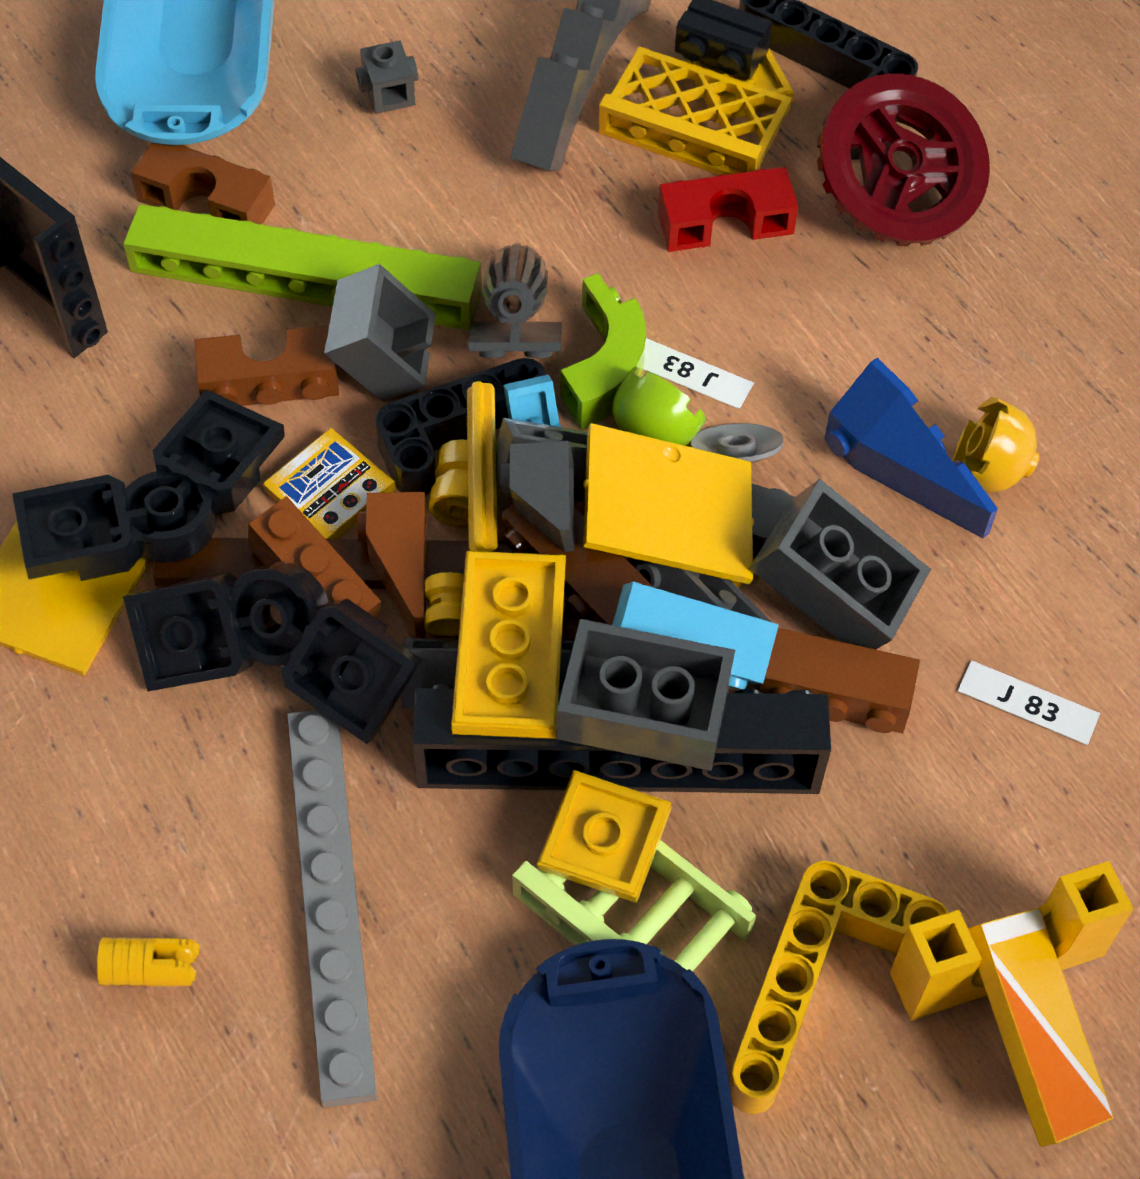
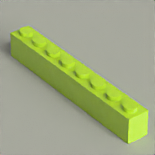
(291, 261)

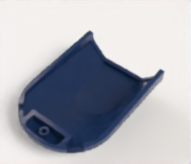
(616, 1070)

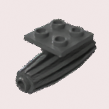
(513, 293)

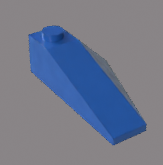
(891, 444)

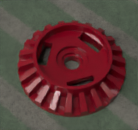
(949, 159)

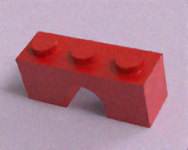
(758, 198)

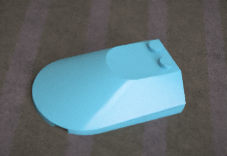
(183, 66)

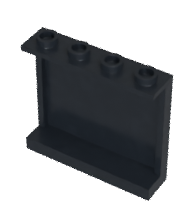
(47, 254)

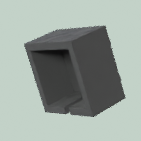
(380, 333)

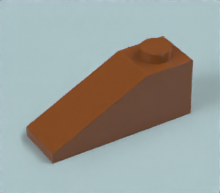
(397, 549)

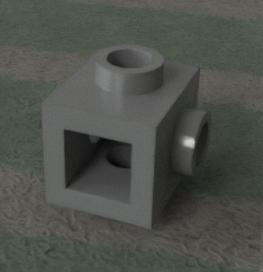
(387, 76)

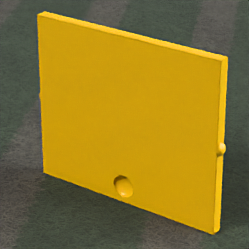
(668, 504)
(58, 614)

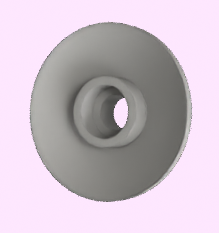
(740, 441)

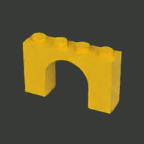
(941, 962)

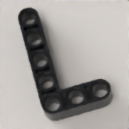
(828, 44)

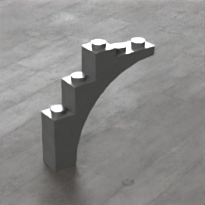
(566, 77)

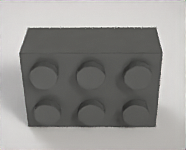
(840, 568)
(645, 694)

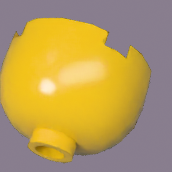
(999, 446)

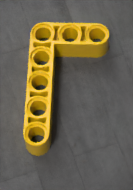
(805, 963)

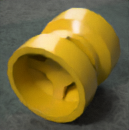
(445, 602)

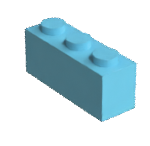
(692, 620)

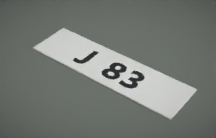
(696, 374)
(1029, 702)

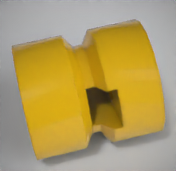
(450, 491)

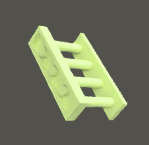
(585, 920)

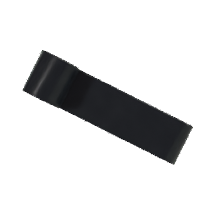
(426, 433)

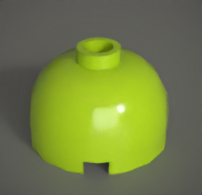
(655, 409)

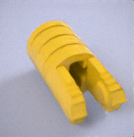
(146, 961)

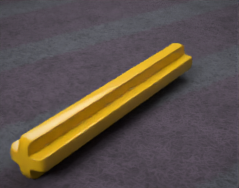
(482, 467)

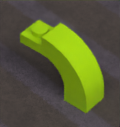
(592, 383)

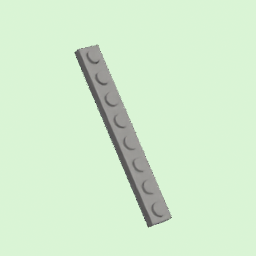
(331, 912)

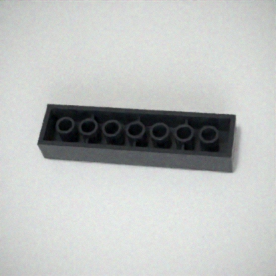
(762, 747)

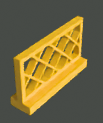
(682, 136)

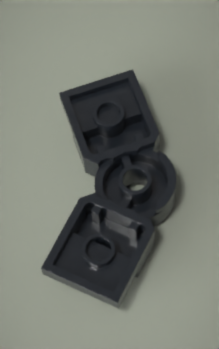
(164, 516)
(223, 624)

